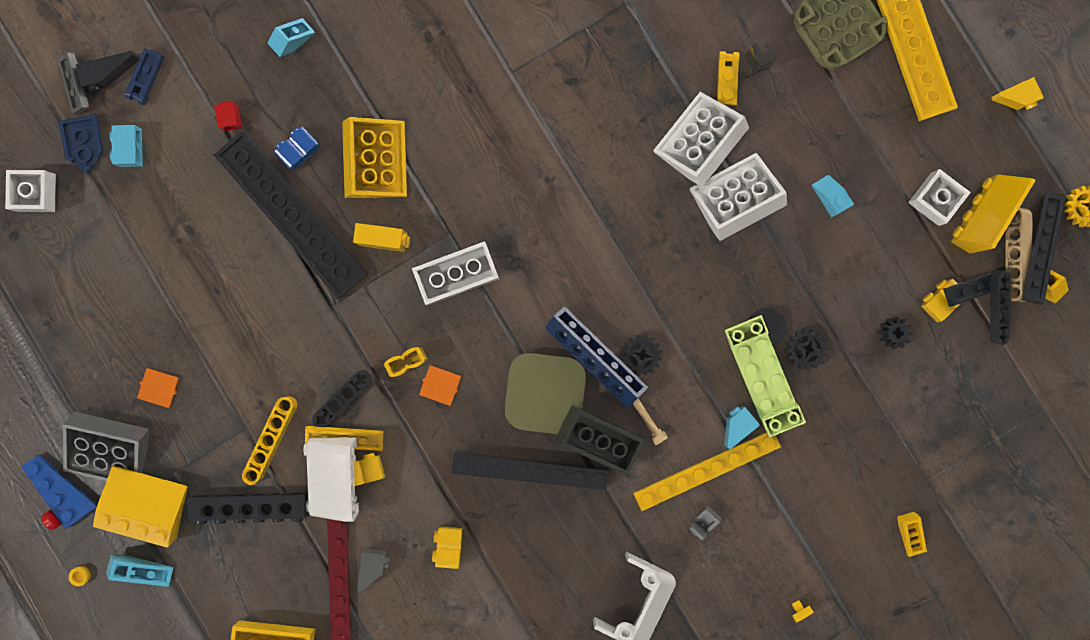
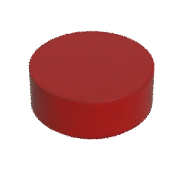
(50, 520)

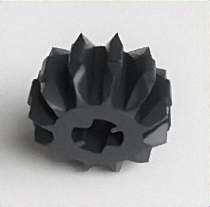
(898, 326)

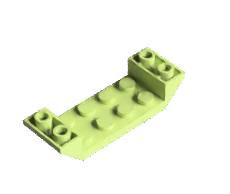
(764, 376)

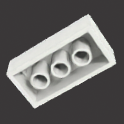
(455, 273)

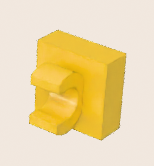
(801, 613)

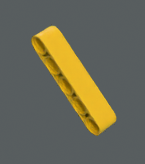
(262, 445)

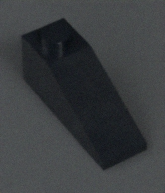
(104, 71)

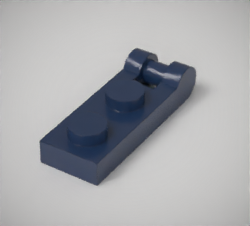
(144, 76)

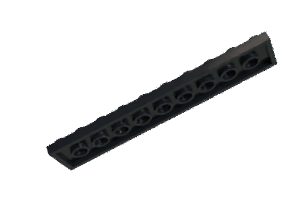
(290, 214)

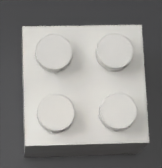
(30, 191)
(939, 197)

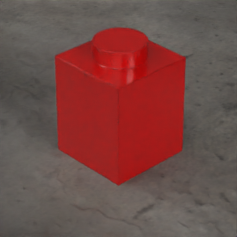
(228, 116)

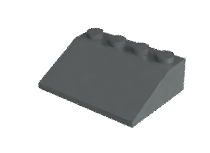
(97, 444)

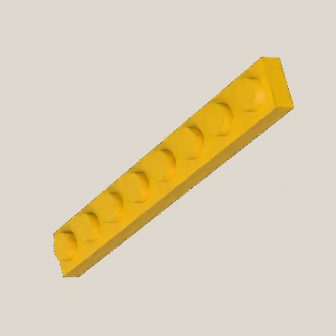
(706, 470)

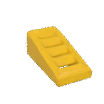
(908, 522)

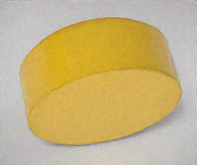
(79, 576)

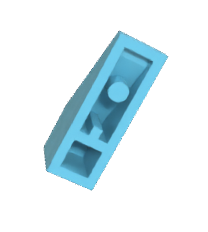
(138, 571)

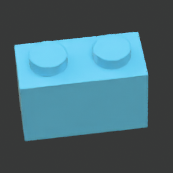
(126, 146)

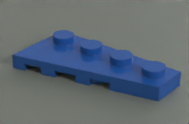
(58, 492)

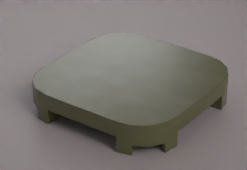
(839, 29)
(543, 391)

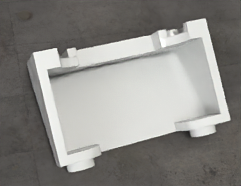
(331, 478)

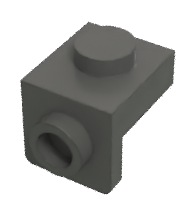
(704, 523)

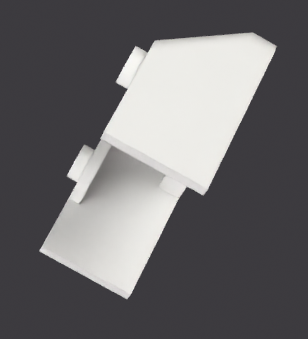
(661, 587)

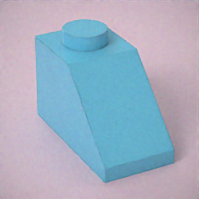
(290, 37)
(832, 195)
(738, 426)

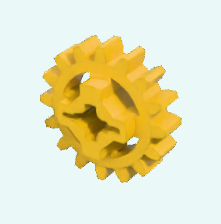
(1077, 211)

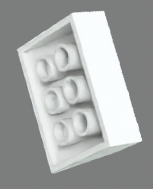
(702, 138)
(739, 196)

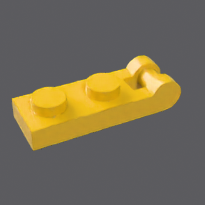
(727, 79)

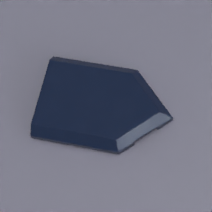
(82, 141)

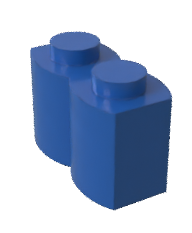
(296, 148)

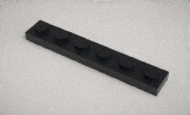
(1043, 249)

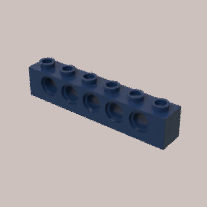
(596, 357)

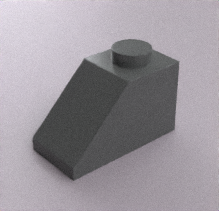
(372, 566)

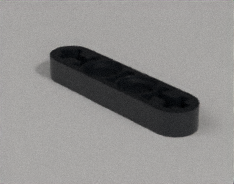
(999, 280)
(340, 397)

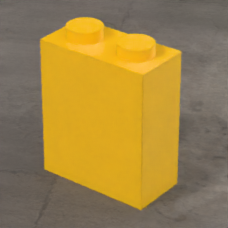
(381, 237)

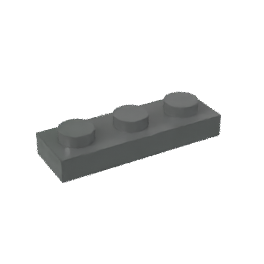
(75, 93)

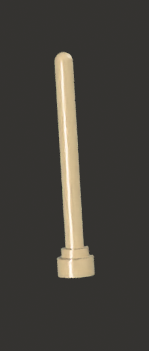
(657, 434)

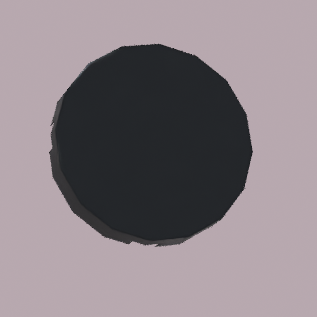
(774, 322)

